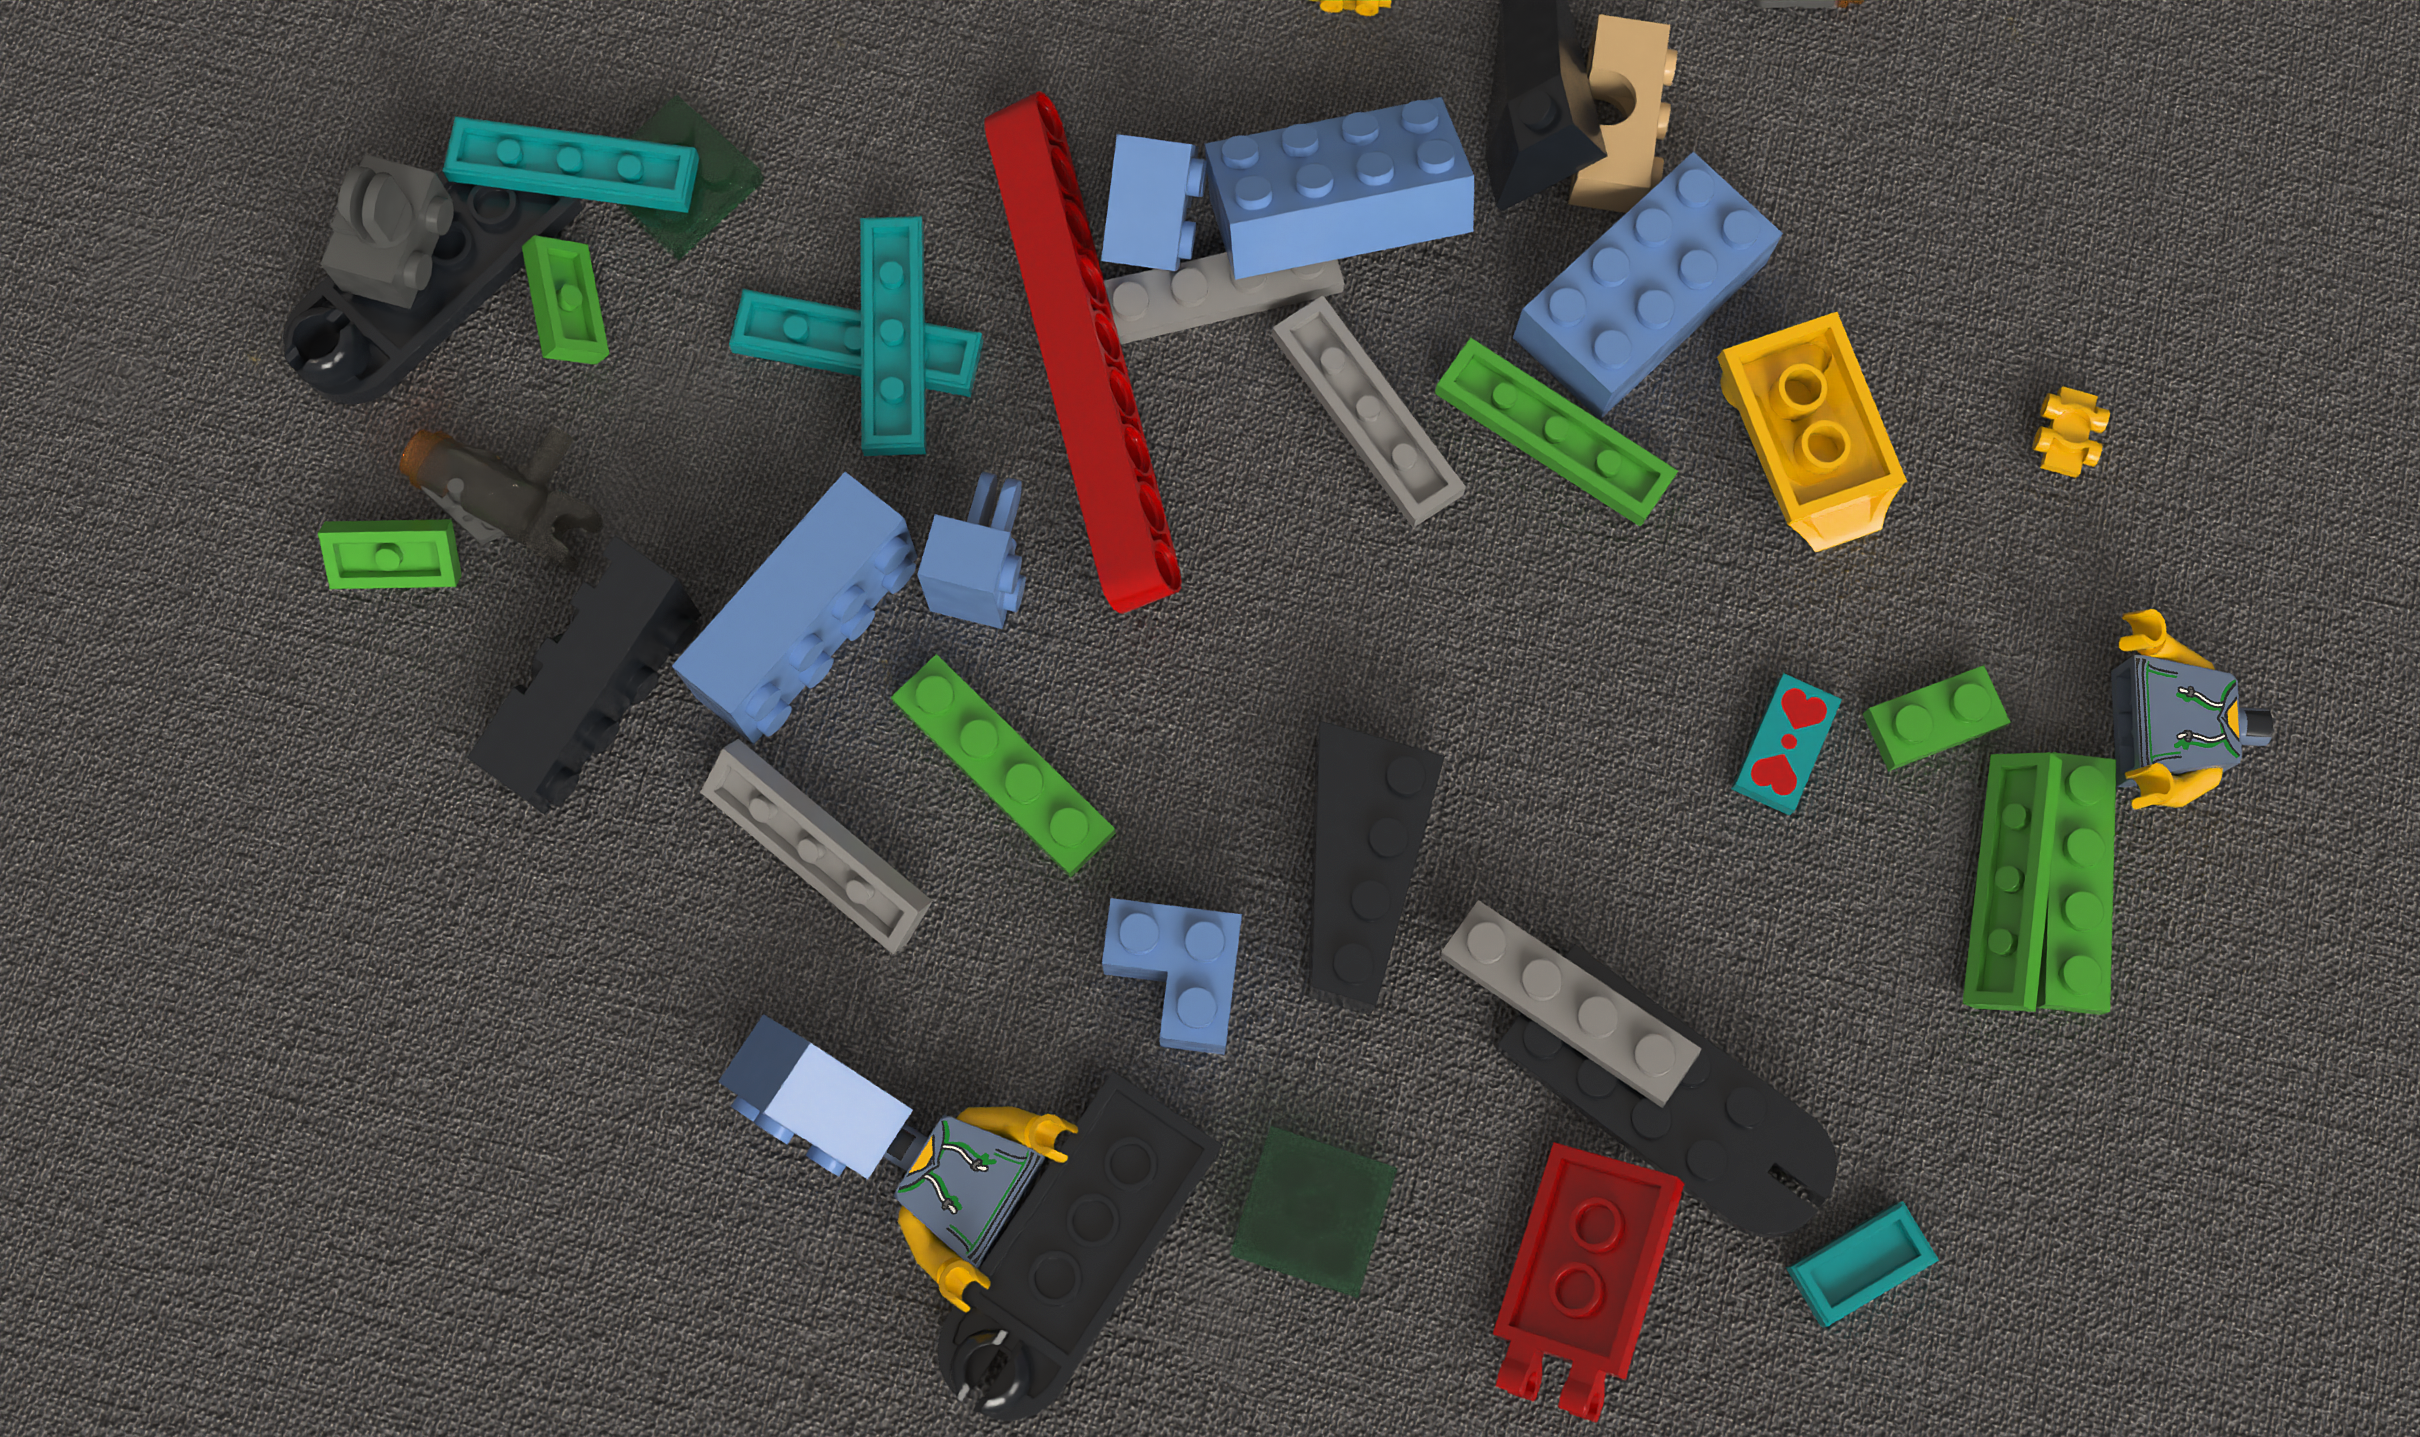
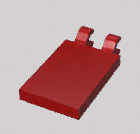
(1584, 1274)

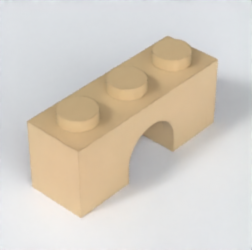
(1628, 69)

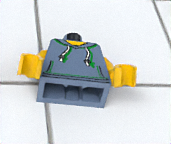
(2176, 717)
(968, 1186)

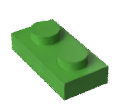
(565, 300)
(390, 554)
(1936, 718)

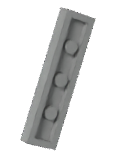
(1207, 293)
(1368, 411)
(815, 846)
(1570, 1003)

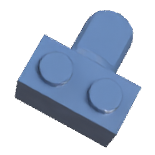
(973, 567)

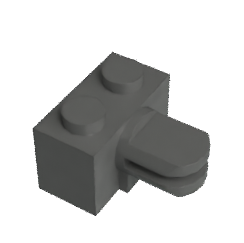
(387, 230)

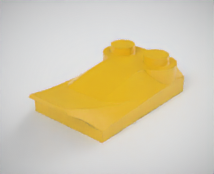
(1814, 430)

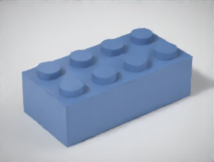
(1340, 187)
(1646, 285)
(799, 609)

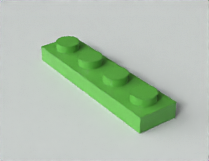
(1555, 432)
(1003, 766)
(2012, 882)
(2080, 893)

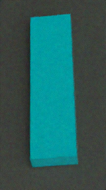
(571, 164)
(892, 336)
(831, 340)

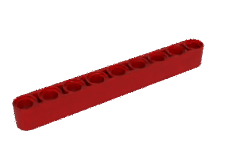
(1082, 355)

